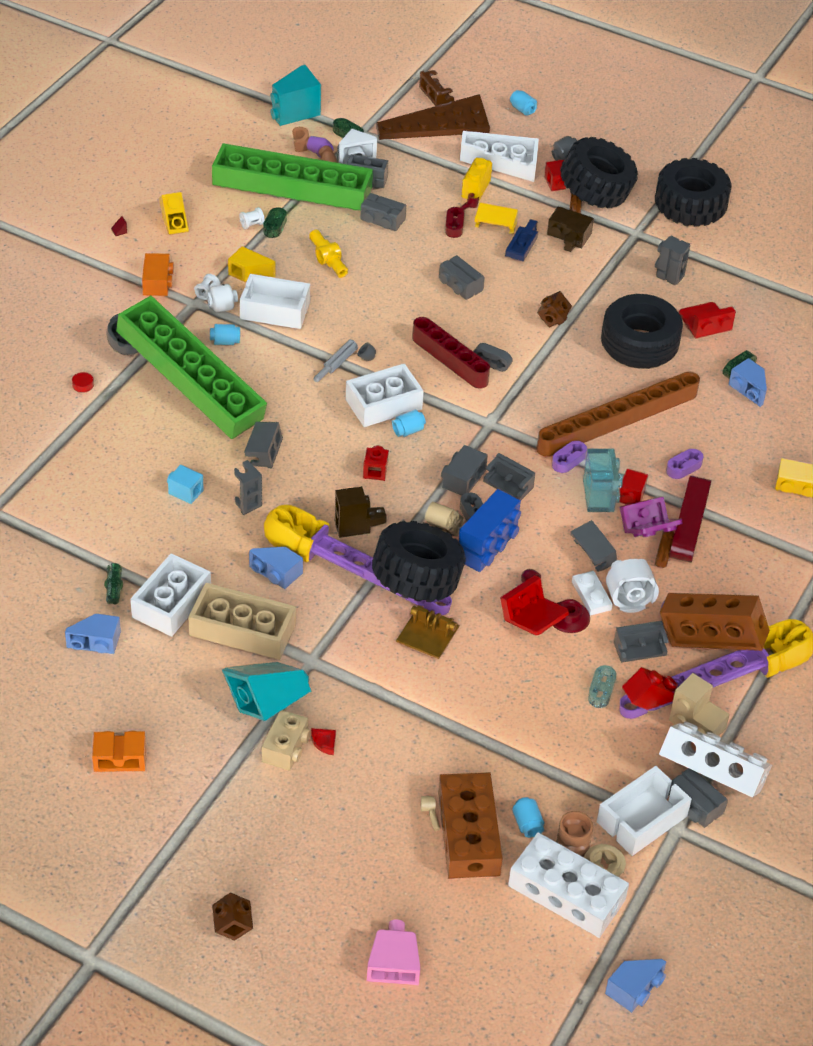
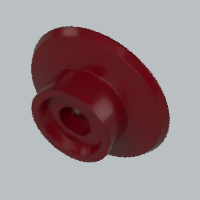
(576, 620)

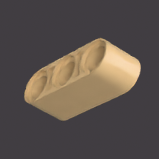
(444, 518)

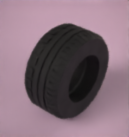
(638, 348)

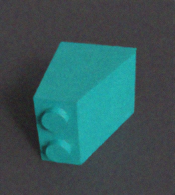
(296, 97)
(266, 687)

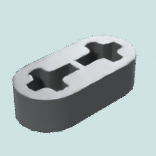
(496, 357)
(465, 504)

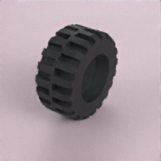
(599, 172)
(693, 192)
(418, 561)

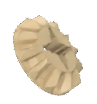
(611, 855)

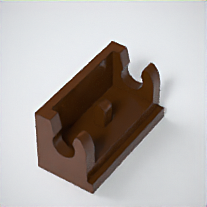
(434, 89)

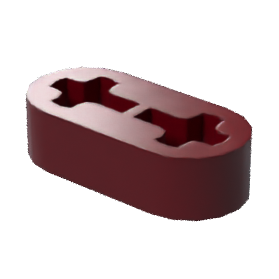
(454, 222)

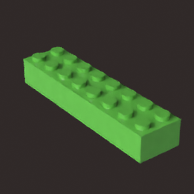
(291, 176)
(191, 367)

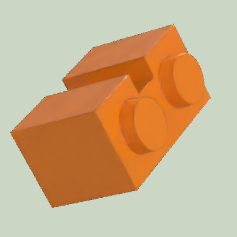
(156, 274)
(119, 752)

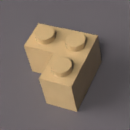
(693, 706)

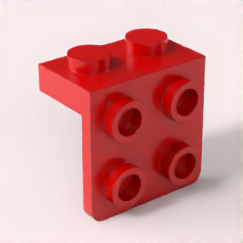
(707, 319)
(529, 609)

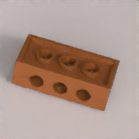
(715, 621)
(469, 825)

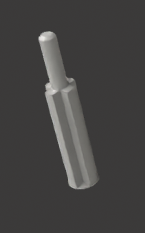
(337, 359)

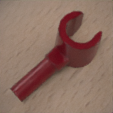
(471, 202)

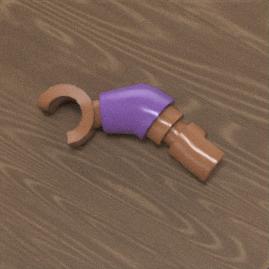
(317, 145)

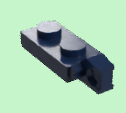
(522, 241)

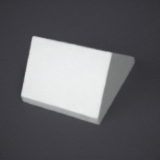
(357, 144)

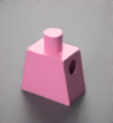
(394, 956)

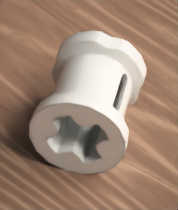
(251, 218)
(206, 286)

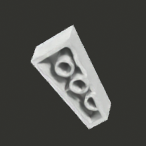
(507, 153)

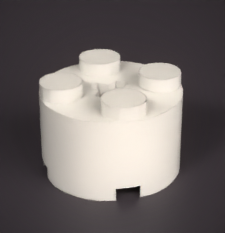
(632, 585)

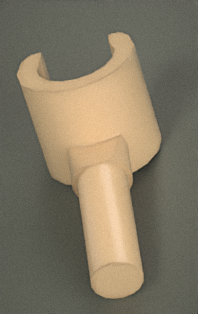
(428, 804)

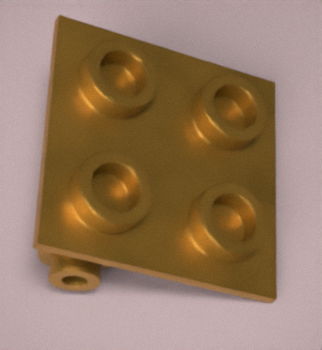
(428, 632)

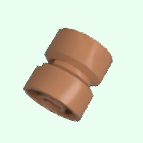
(575, 832)

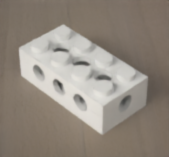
(678, 749)
(568, 884)

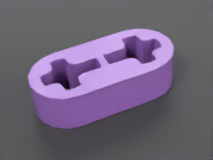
(566, 454)
(687, 466)

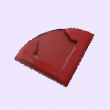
(324, 740)

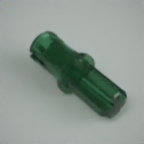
(113, 583)

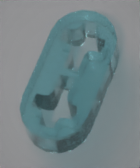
(606, 687)

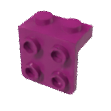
(647, 517)

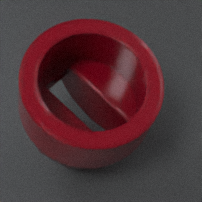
(528, 573)

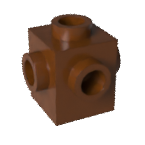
(554, 309)
(232, 916)

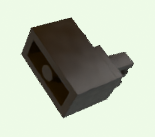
(570, 227)
(354, 512)

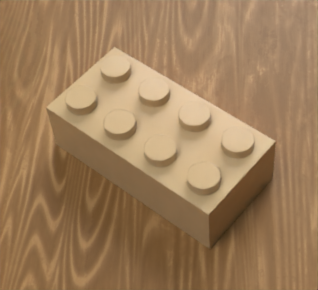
(242, 621)

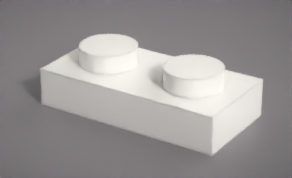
(592, 593)

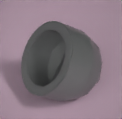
(367, 352)

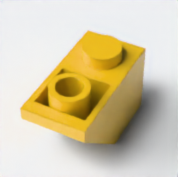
(173, 213)
(248, 262)

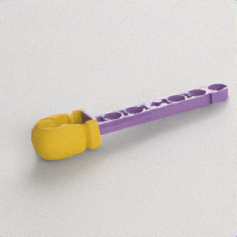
(305, 536)
(788, 639)

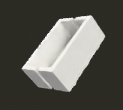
(275, 301)
(641, 810)

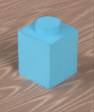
(185, 484)

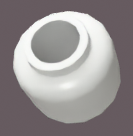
(222, 298)

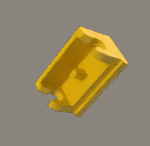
(496, 215)

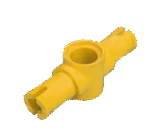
(328, 253)

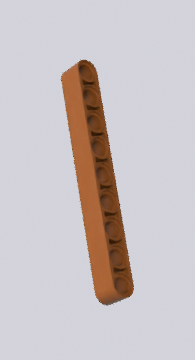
(618, 413)

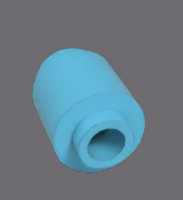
(523, 102)
(225, 334)
(408, 423)
(528, 817)

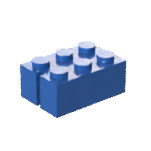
(490, 529)

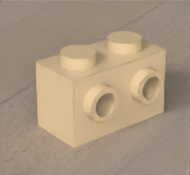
(285, 740)

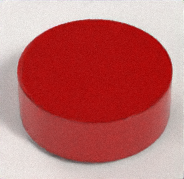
(82, 382)

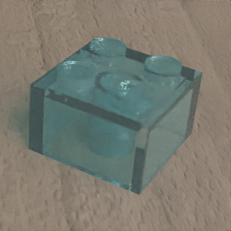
(601, 480)

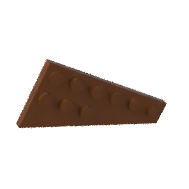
(441, 120)

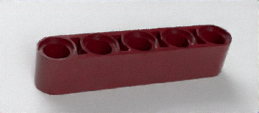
(451, 352)
(691, 515)

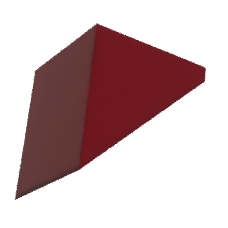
(120, 227)

